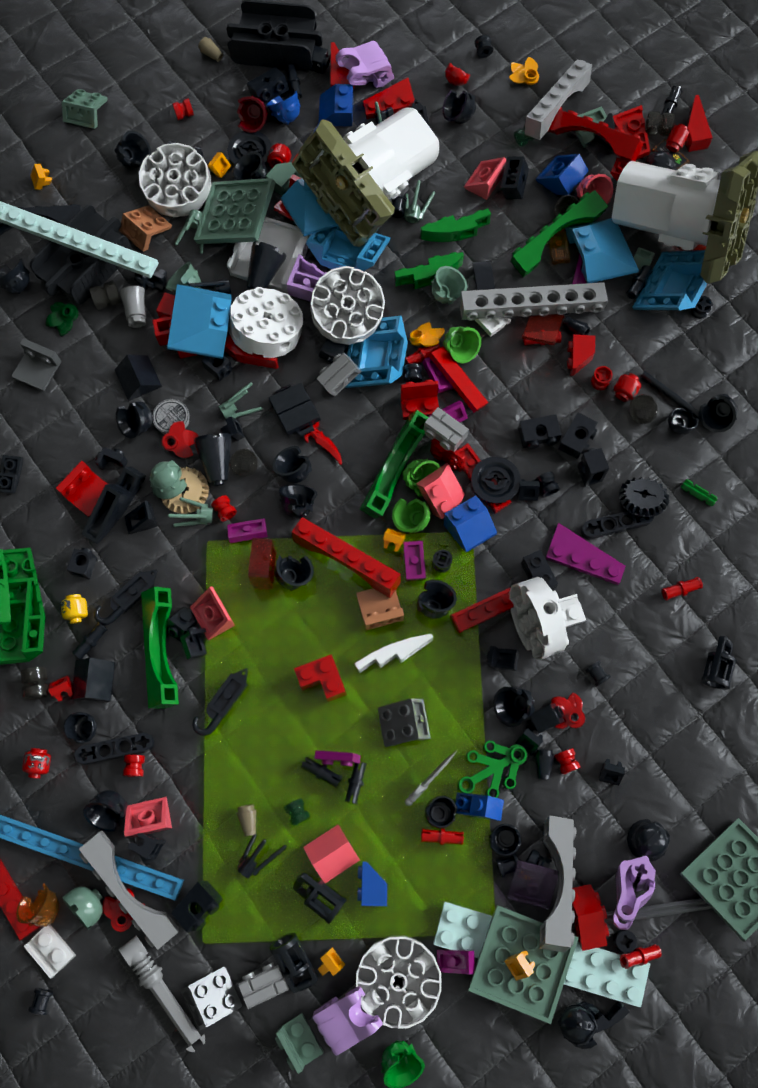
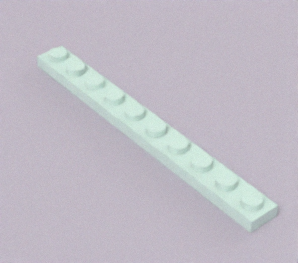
(77, 240)

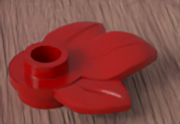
(182, 438)
(570, 707)
(113, 912)

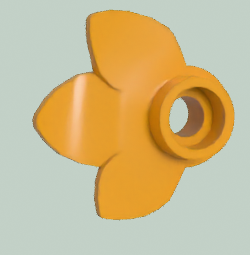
(525, 73)
(426, 335)

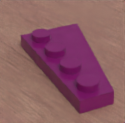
(577, 553)

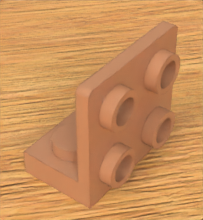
(141, 225)
(379, 609)

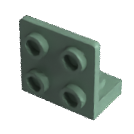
(82, 107)
(298, 1043)

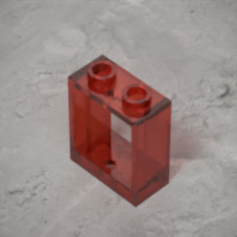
(261, 558)

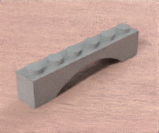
(542, 115)
(155, 924)
(556, 930)

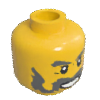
(74, 608)

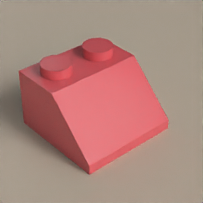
(441, 490)

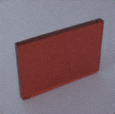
(543, 328)

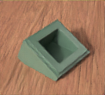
(643, 257)

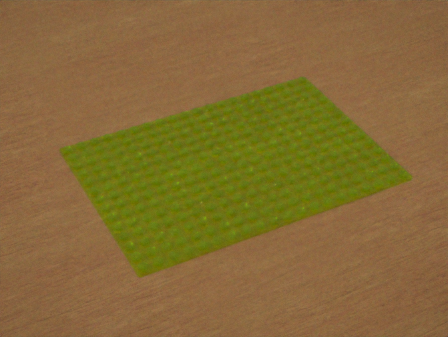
(276, 725)

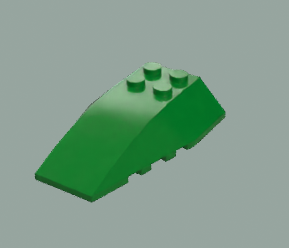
(24, 636)

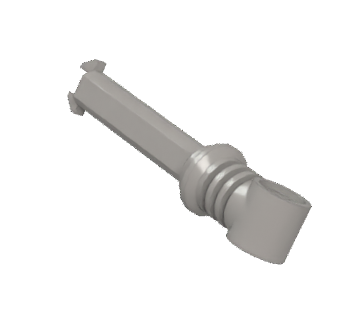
(151, 978)

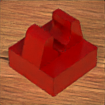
(60, 685)

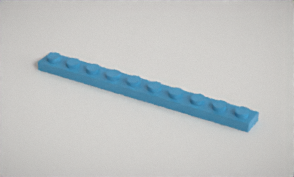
(68, 851)

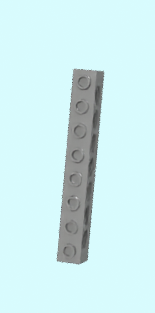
(525, 296)

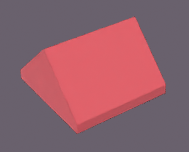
(486, 177)
(211, 614)
(147, 817)
(331, 853)

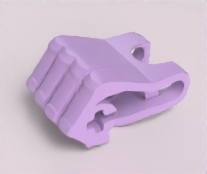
(366, 64)
(626, 896)
(344, 1022)

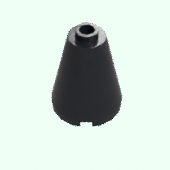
(263, 265)
(214, 456)

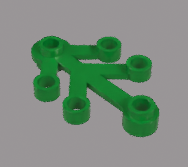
(494, 767)

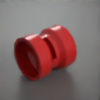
(183, 109)
(601, 378)
(224, 508)
(567, 761)
(133, 765)

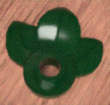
(61, 318)

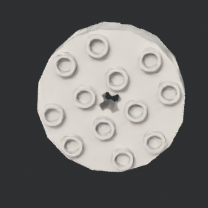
(175, 180)
(352, 288)
(265, 322)
(538, 618)
(421, 987)

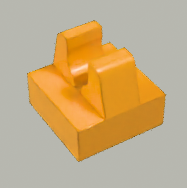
(219, 165)
(40, 176)
(395, 537)
(331, 963)
(519, 966)

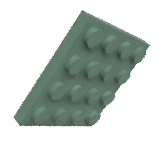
(235, 211)
(728, 878)
(492, 979)

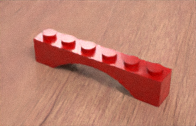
(624, 145)
(369, 569)

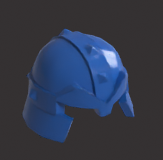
(285, 110)

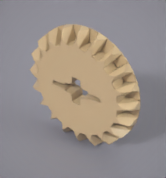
(197, 492)

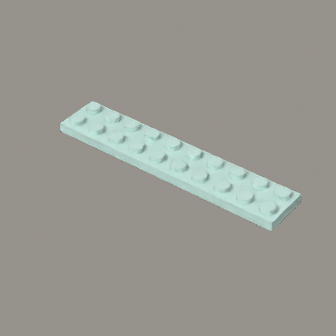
(589, 970)

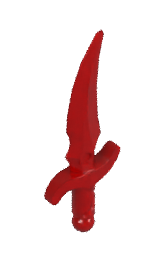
(324, 441)

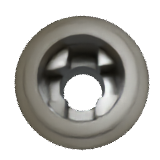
(210, 49)
(247, 818)

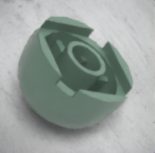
(84, 905)

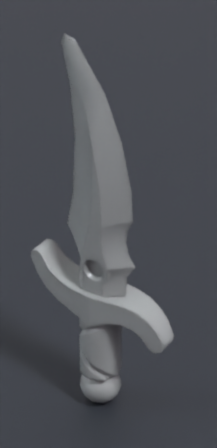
(423, 786)

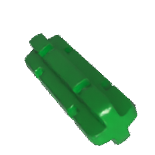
(699, 492)

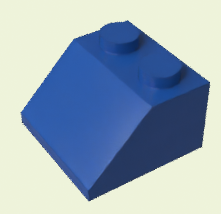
(337, 105)
(563, 174)
(470, 523)

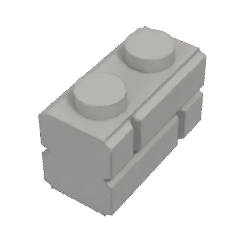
(338, 374)
(445, 429)
(263, 986)

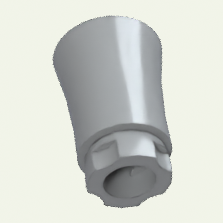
(134, 305)

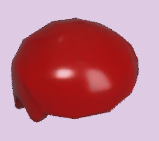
(456, 76)

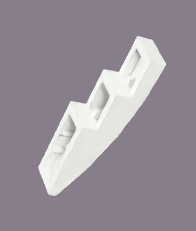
(401, 649)

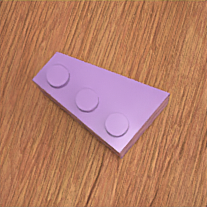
(303, 279)

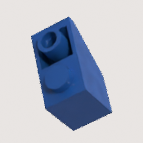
(479, 806)
(373, 887)

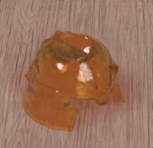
(40, 912)

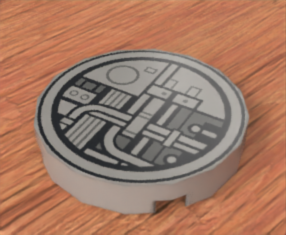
(168, 413)

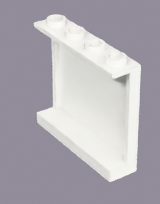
(280, 235)

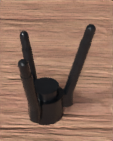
(221, 286)
(248, 864)

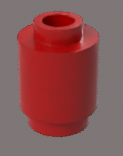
(677, 137)

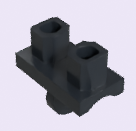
(157, 280)

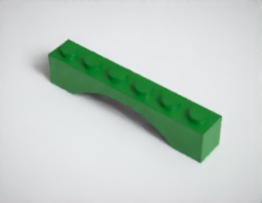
(586, 211)
(385, 482)
(161, 686)

